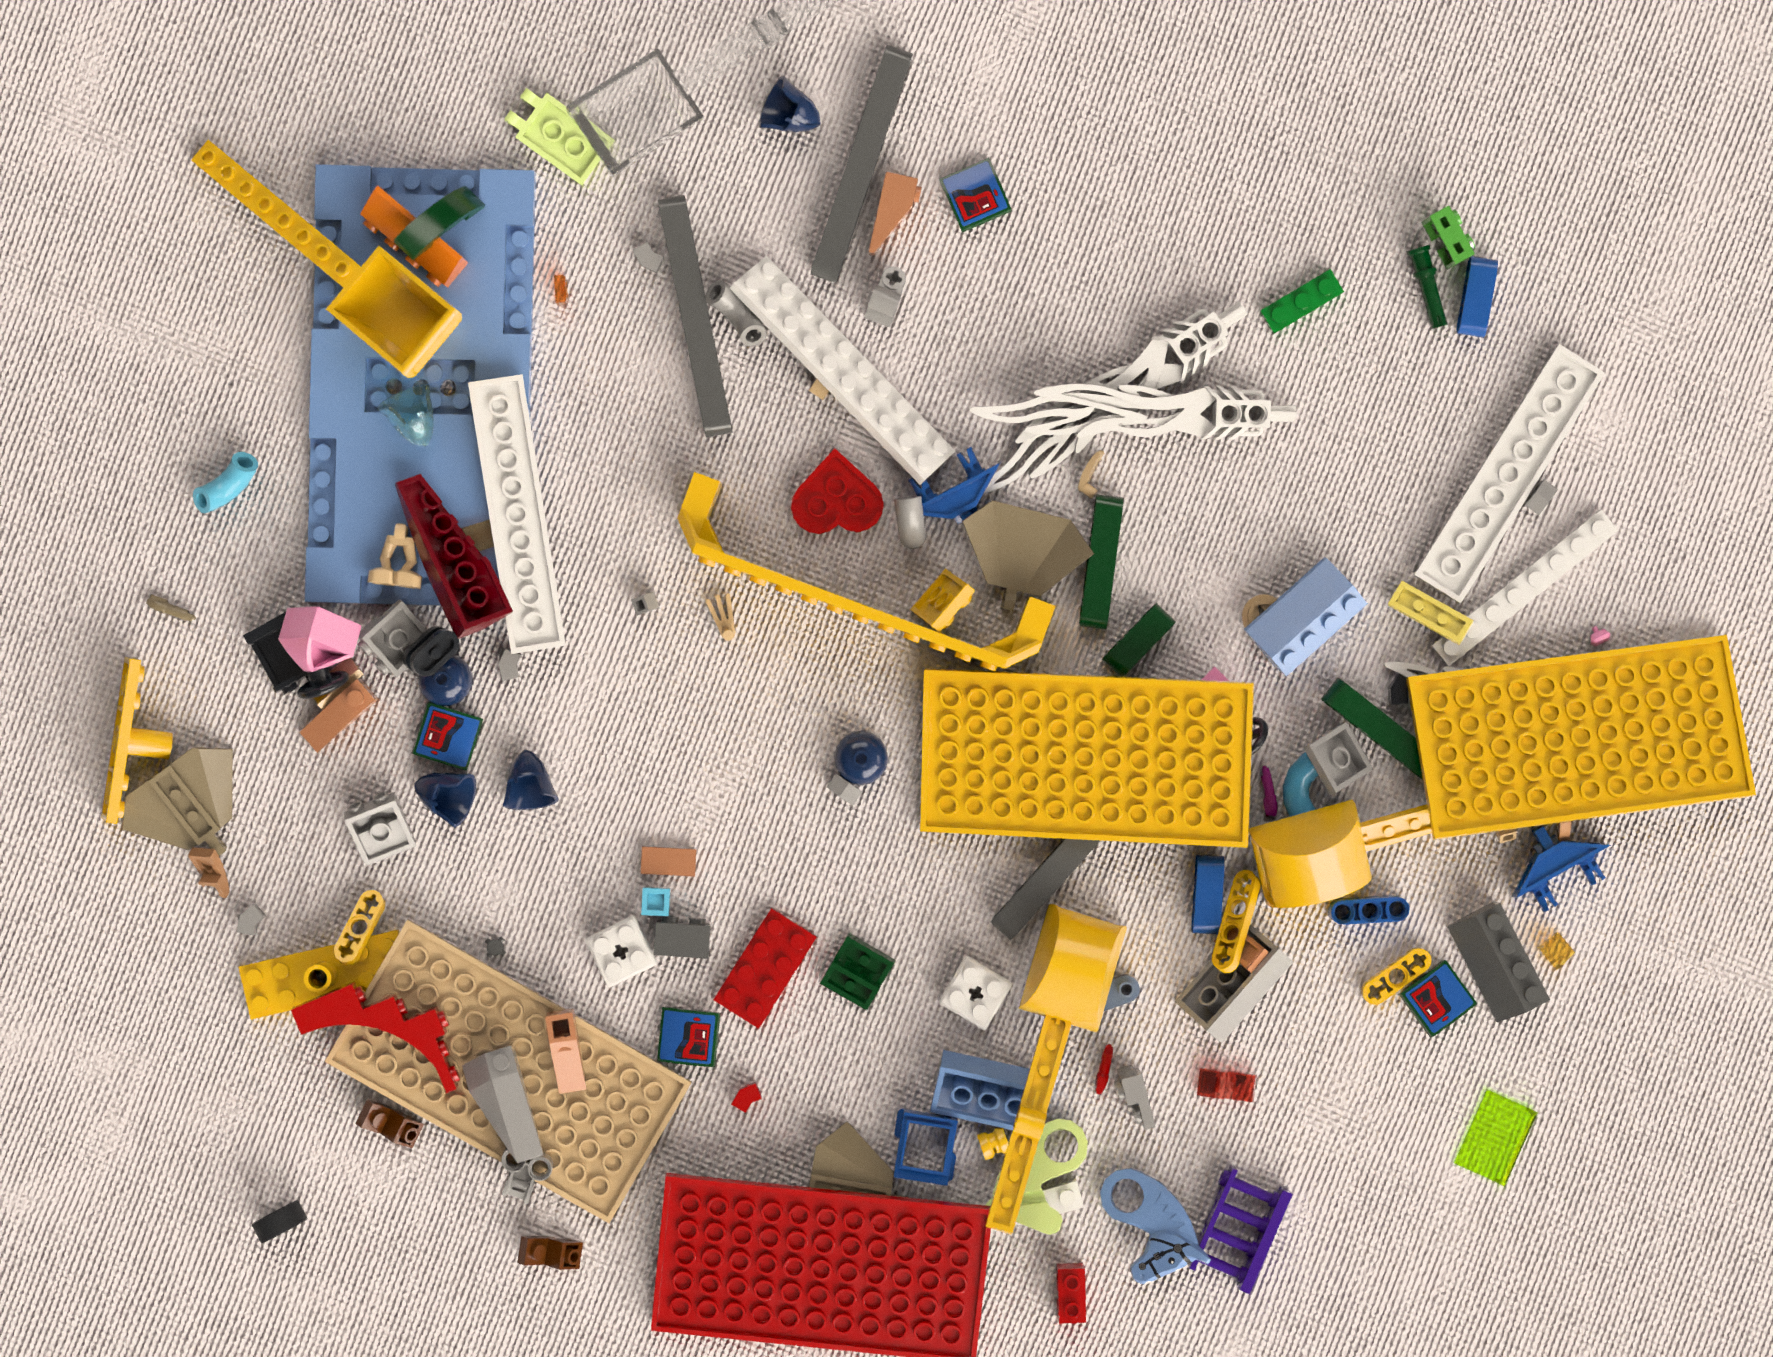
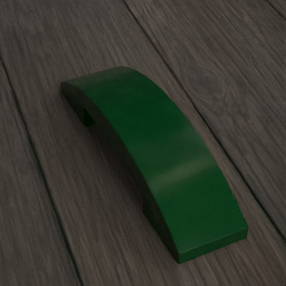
(438, 220)

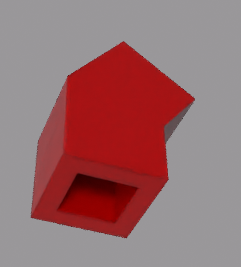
(746, 1096)

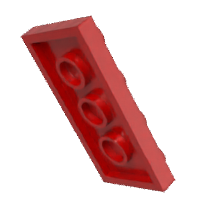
(765, 968)

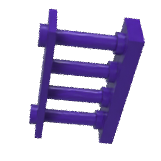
(1266, 1226)

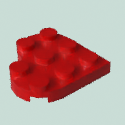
(837, 496)

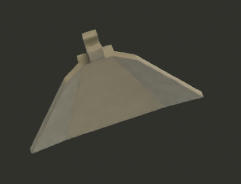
(1024, 548)
(185, 800)
(850, 1164)

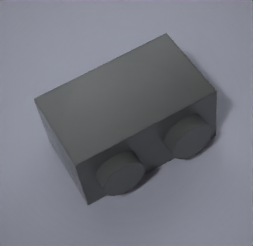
(682, 938)

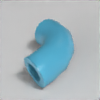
(227, 484)

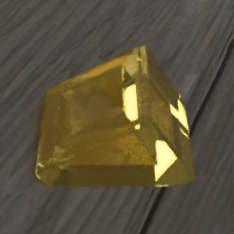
(1556, 951)

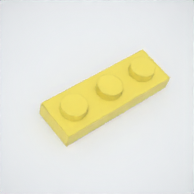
(1430, 612)

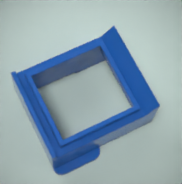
(901, 1171)

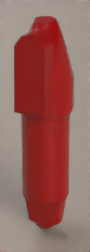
(1103, 1074)

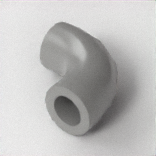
(910, 521)

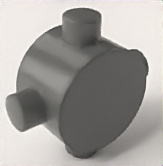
(495, 947)

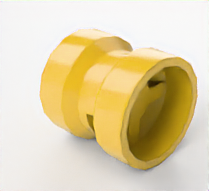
(993, 1142)

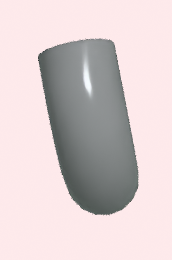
(747, 324)

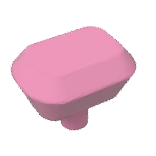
(1599, 636)

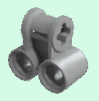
(886, 297)
(523, 1176)

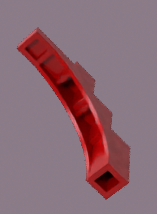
(347, 1007)

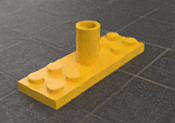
(129, 741)
(289, 980)

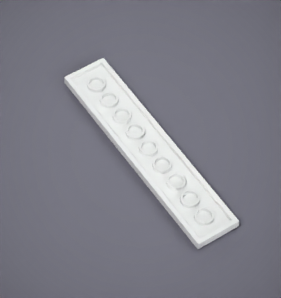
(842, 369)
(1509, 473)
(516, 513)

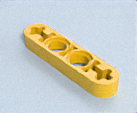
(1239, 921)

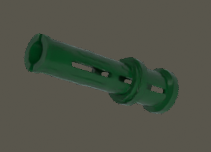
(1425, 274)

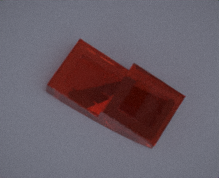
(1226, 1084)

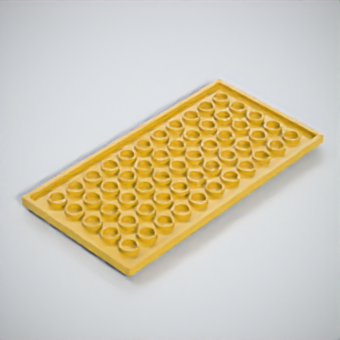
(1580, 737)
(1086, 757)

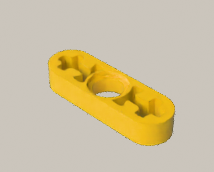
(344, 942)
(1408, 958)

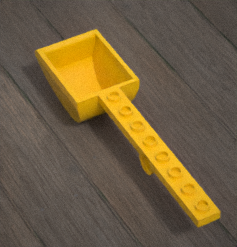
(377, 301)
(1324, 851)
(1068, 988)

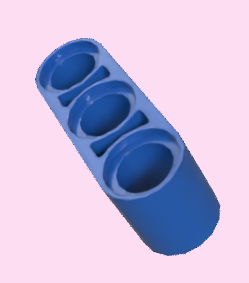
(1477, 296)
(1207, 894)
(1380, 915)

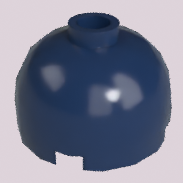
(448, 684)
(861, 757)

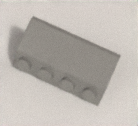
(1225, 999)

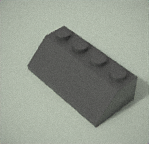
(1498, 962)

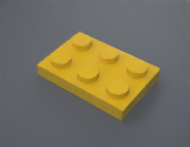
(943, 600)

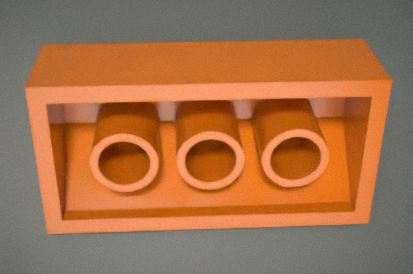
(391, 218)

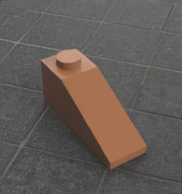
(894, 205)
(339, 714)

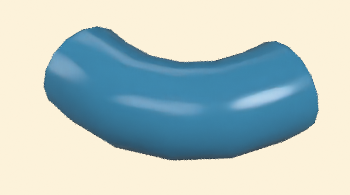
(1297, 785)

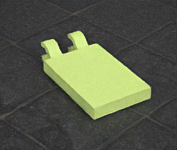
(555, 136)

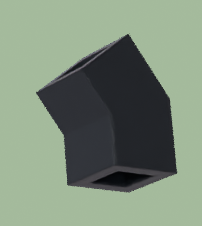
(1398, 690)

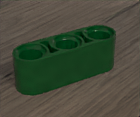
(1138, 640)

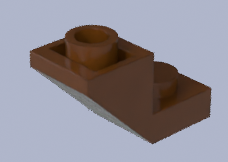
(390, 1123)
(550, 1251)

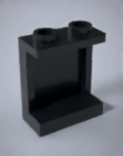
(274, 658)

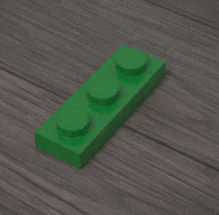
(1301, 301)

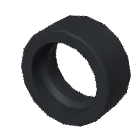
(279, 1221)

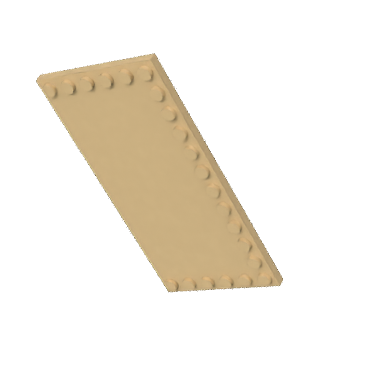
(591, 1134)

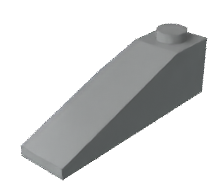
(501, 1094)

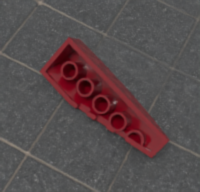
(454, 566)

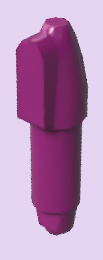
(1269, 801)

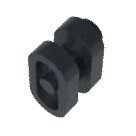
(431, 651)

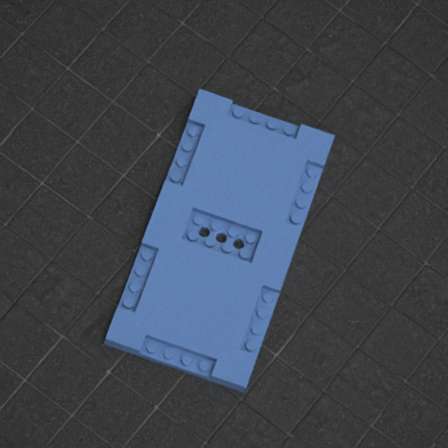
(352, 444)

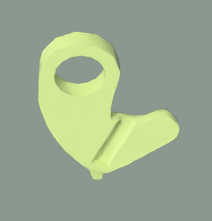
(1034, 1208)

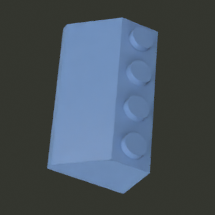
(1305, 616)
(978, 1089)

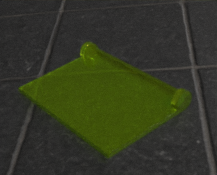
(1495, 1137)

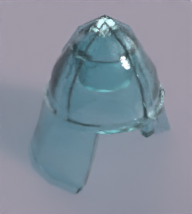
(411, 414)

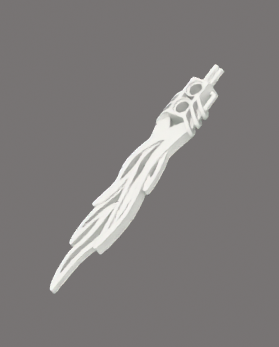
(1157, 376)
(1186, 420)

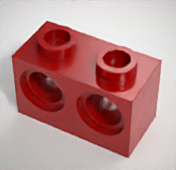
(1071, 1293)

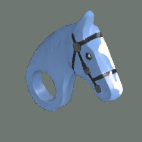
(1171, 1232)

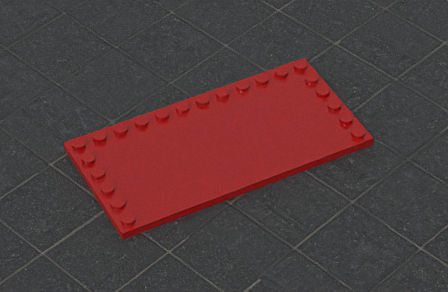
(820, 1267)

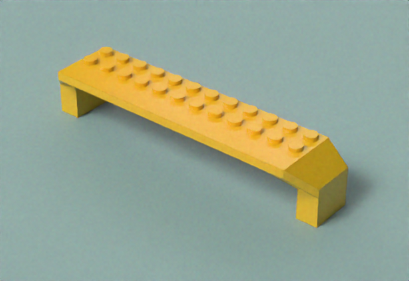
(704, 543)

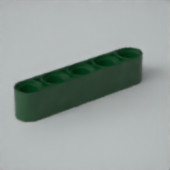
(1102, 563)
(1374, 724)

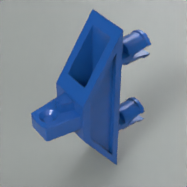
(962, 498)
(1554, 858)

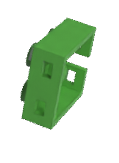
(1456, 242)

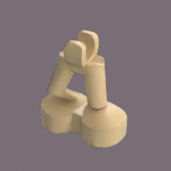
(404, 577)

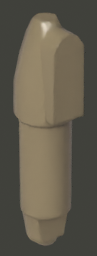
(163, 606)

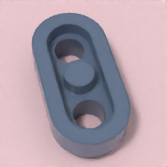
(1116, 997)

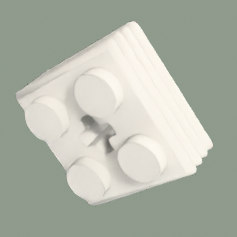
(627, 934)
(970, 975)

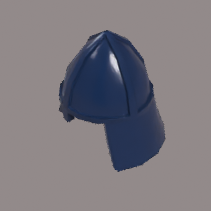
(788, 109)
(529, 784)
(447, 795)

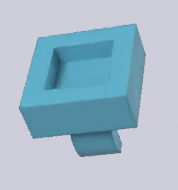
(655, 901)

